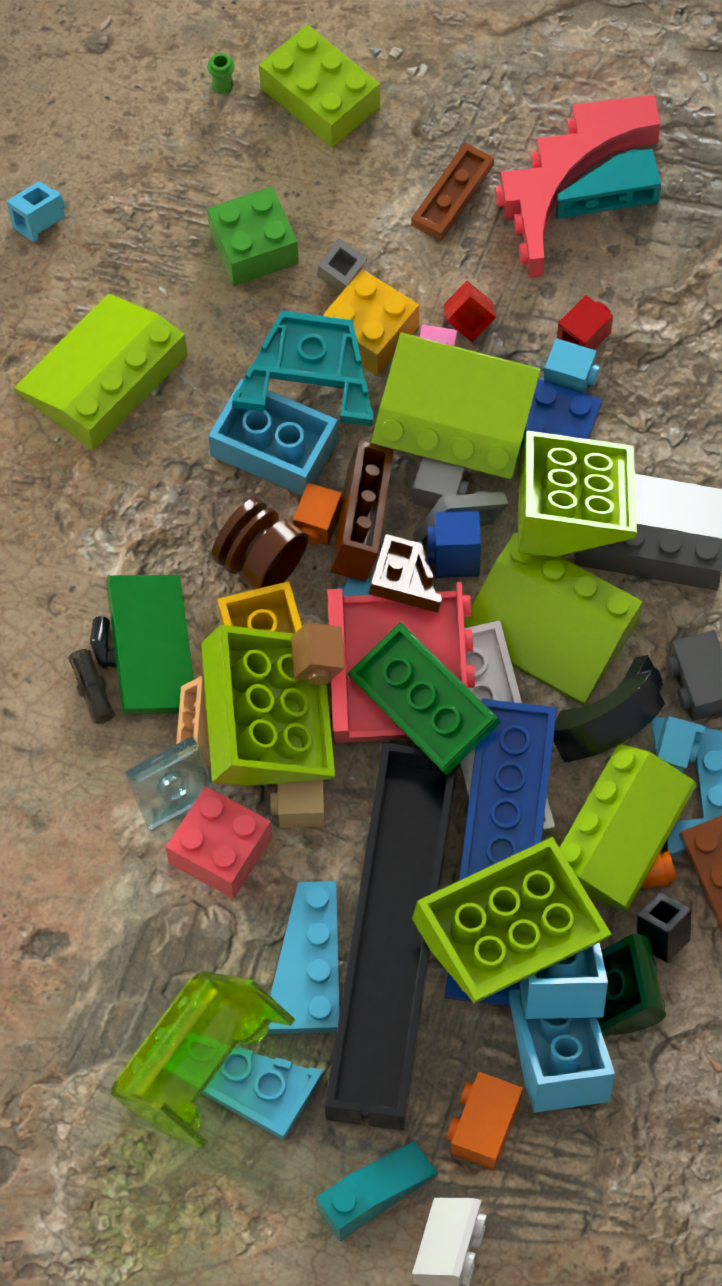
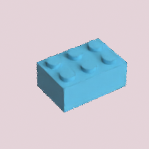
(279, 445)

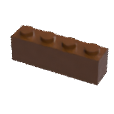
(362, 511)

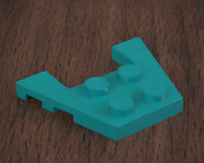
(309, 352)

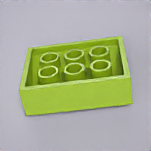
(104, 369)
(455, 405)
(574, 494)
(556, 619)
(259, 716)
(509, 920)

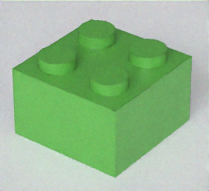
(253, 236)

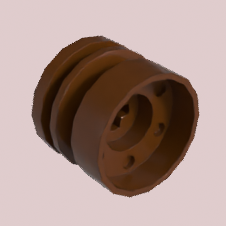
(259, 545)

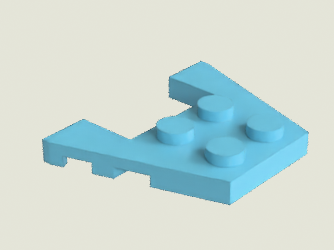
(709, 780)

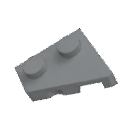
(488, 504)

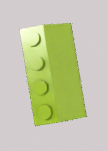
(625, 824)

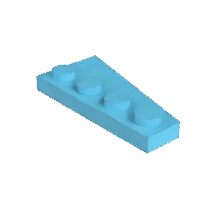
(308, 962)
(263, 1089)

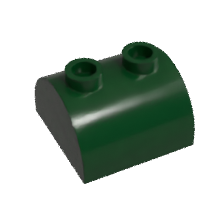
(633, 987)

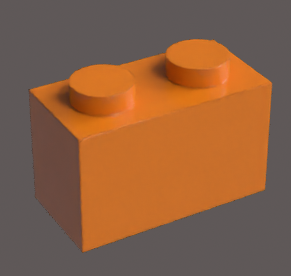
(485, 1120)

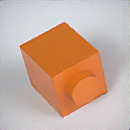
(318, 513)

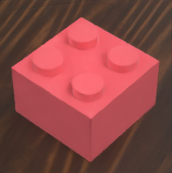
(219, 842)

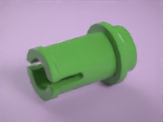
(221, 68)

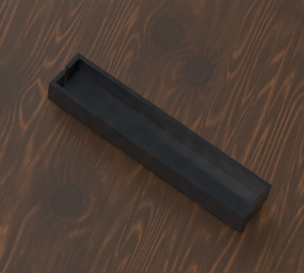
(387, 951)

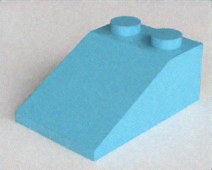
(568, 988)
(561, 1060)

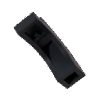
(613, 719)

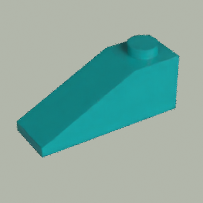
(619, 183)
(373, 1189)

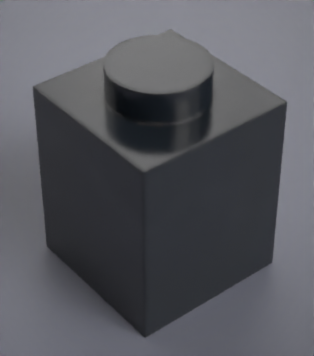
(666, 925)

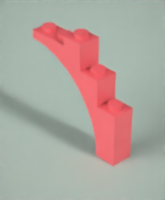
(592, 136)

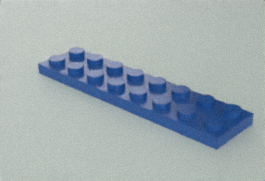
(506, 798)

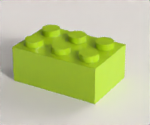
(319, 85)

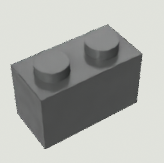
(698, 668)

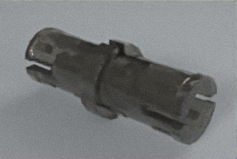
(91, 686)

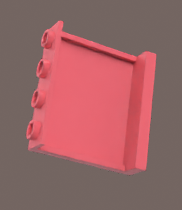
(363, 625)

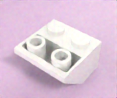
(447, 1243)

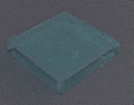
(169, 782)

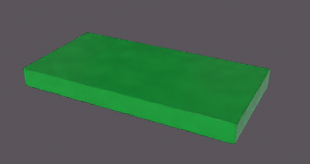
(149, 641)
(424, 698)

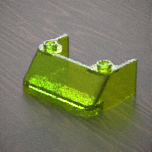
(190, 1047)

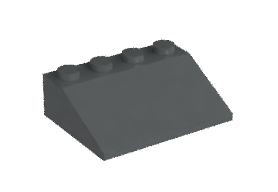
(674, 538)

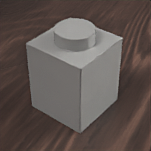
(341, 265)
(438, 479)

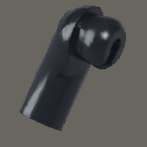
(99, 642)

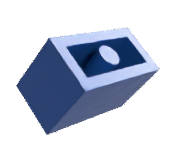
(455, 544)

